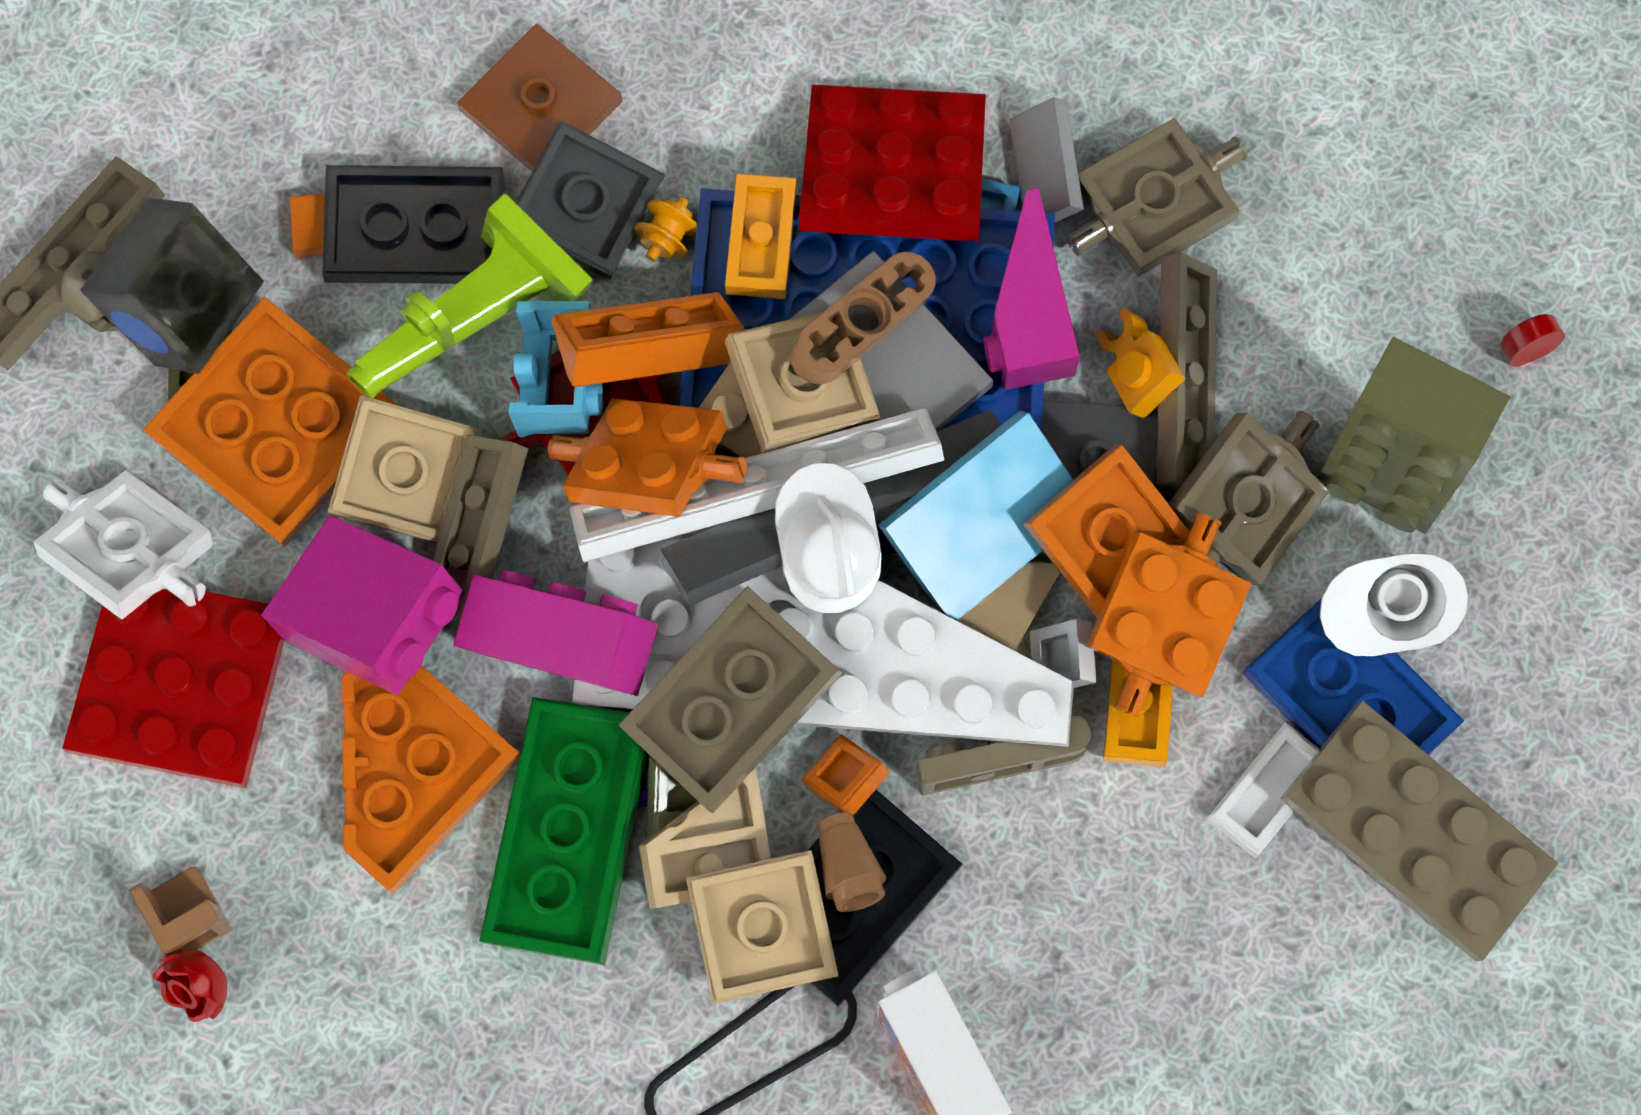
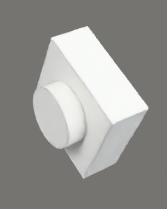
(1064, 650)

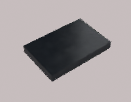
(406, 222)
(915, 875)

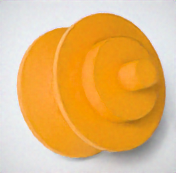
(666, 229)

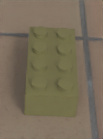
(1412, 437)

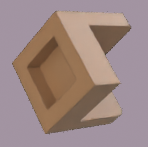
(181, 912)

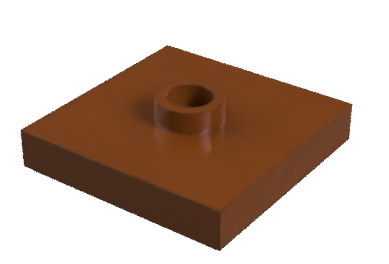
(533, 91)

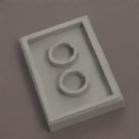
(914, 364)

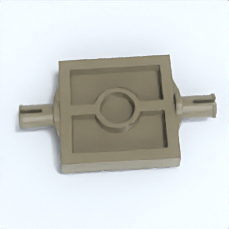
(1156, 196)
(1257, 492)

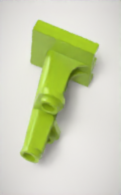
(519, 268)

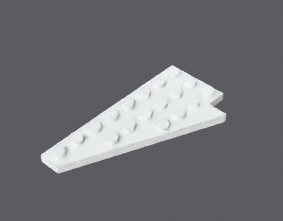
(897, 657)

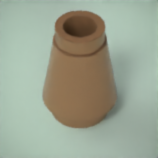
(848, 864)

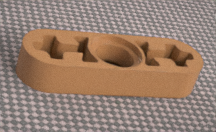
(858, 342)

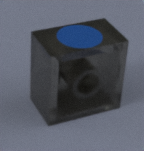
(172, 285)

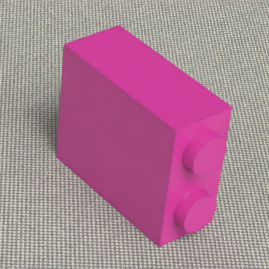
(364, 604)

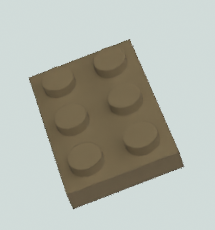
(730, 699)

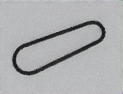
(763, 1082)

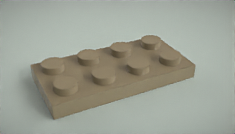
(1419, 831)

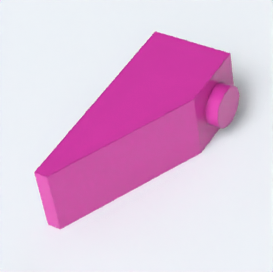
(1031, 322)

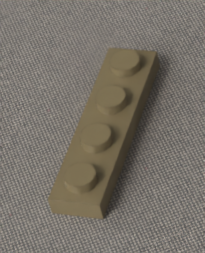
(1189, 332)

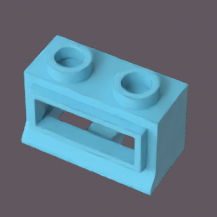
(532, 373)

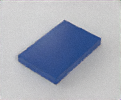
(1321, 684)

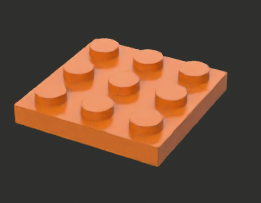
(265, 421)

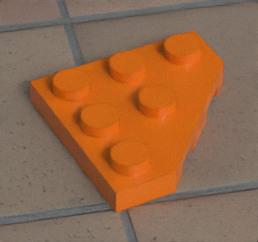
(412, 771)

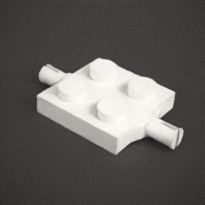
(123, 543)

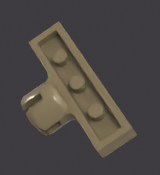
(65, 257)

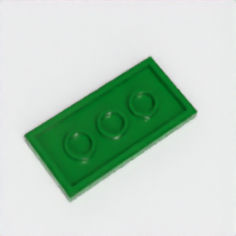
(566, 833)

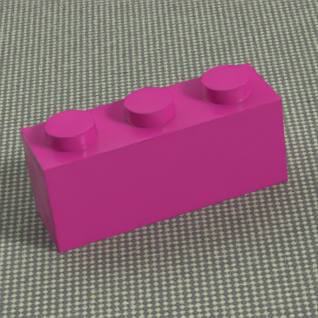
(557, 631)

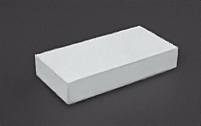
(1253, 807)

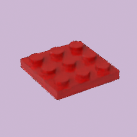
(893, 163)
(178, 687)

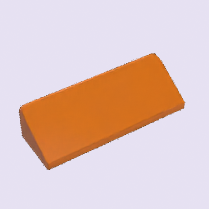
(645, 338)

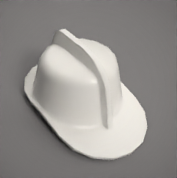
(827, 538)
(1393, 604)

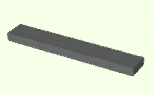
(750, 545)

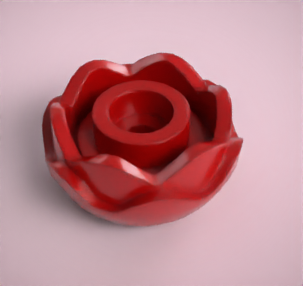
(192, 983)

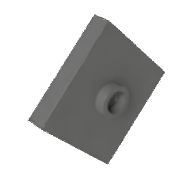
(588, 197)
(1088, 430)

